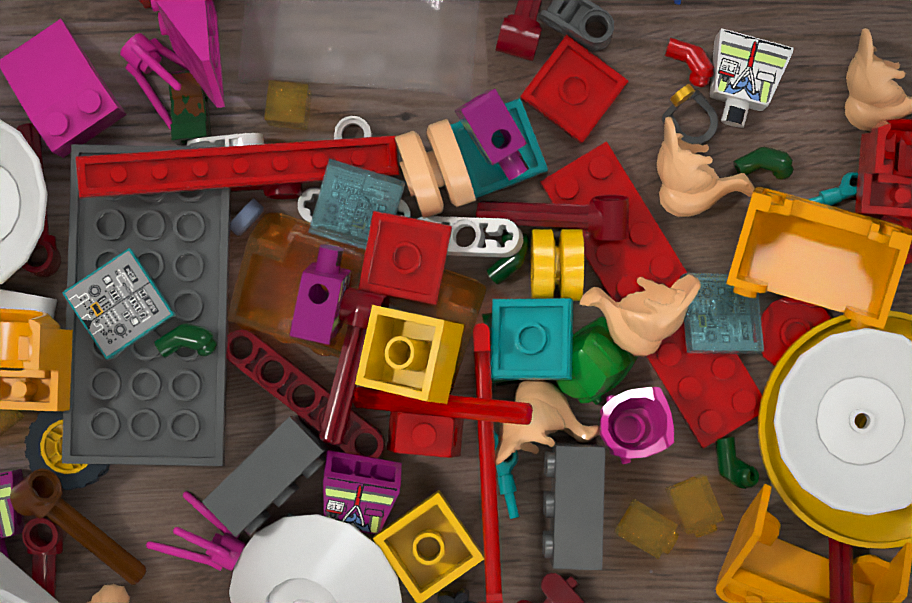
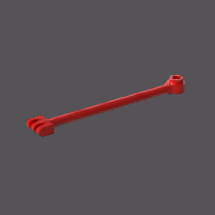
(487, 462)

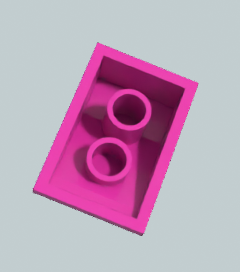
(195, 40)
(60, 89)

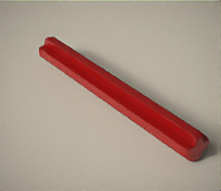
(457, 406)

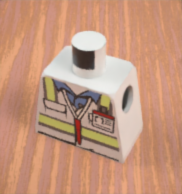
(745, 73)

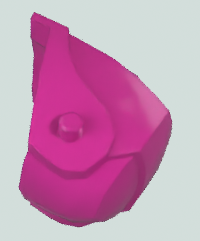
(637, 423)

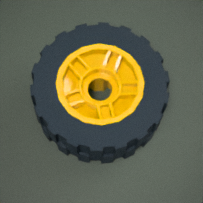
(45, 452)

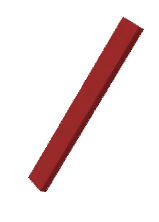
(229, 166)

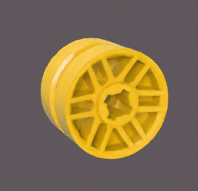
(557, 264)

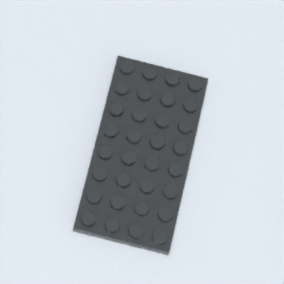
(138, 401)

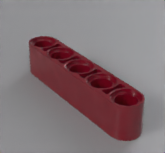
(285, 390)

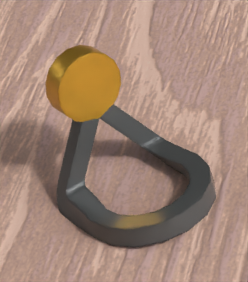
(685, 94)

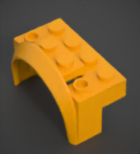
(45, 352)

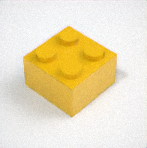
(409, 354)
(428, 547)

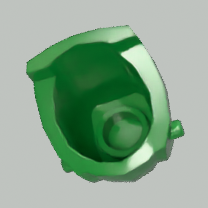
(596, 363)

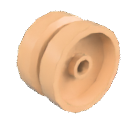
(433, 169)

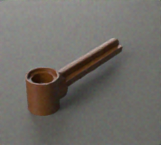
(71, 521)

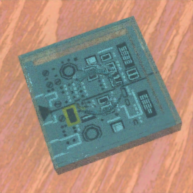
(348, 202)
(722, 319)

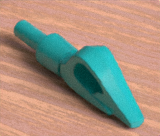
(836, 195)
(506, 481)

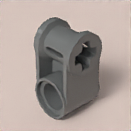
(575, 19)

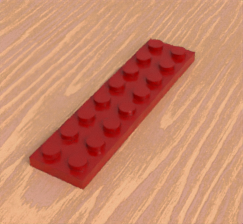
(707, 388)

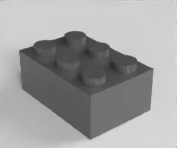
(267, 477)
(574, 506)

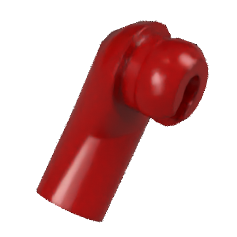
(695, 58)

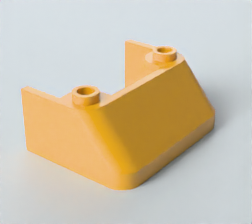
(774, 571)

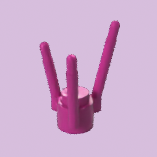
(144, 56)
(222, 550)

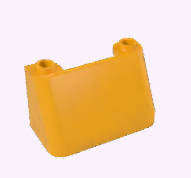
(820, 256)

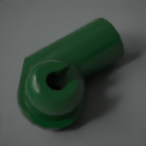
(767, 158)
(506, 266)
(187, 336)
(732, 467)

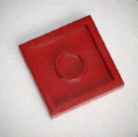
(573, 89)
(405, 257)

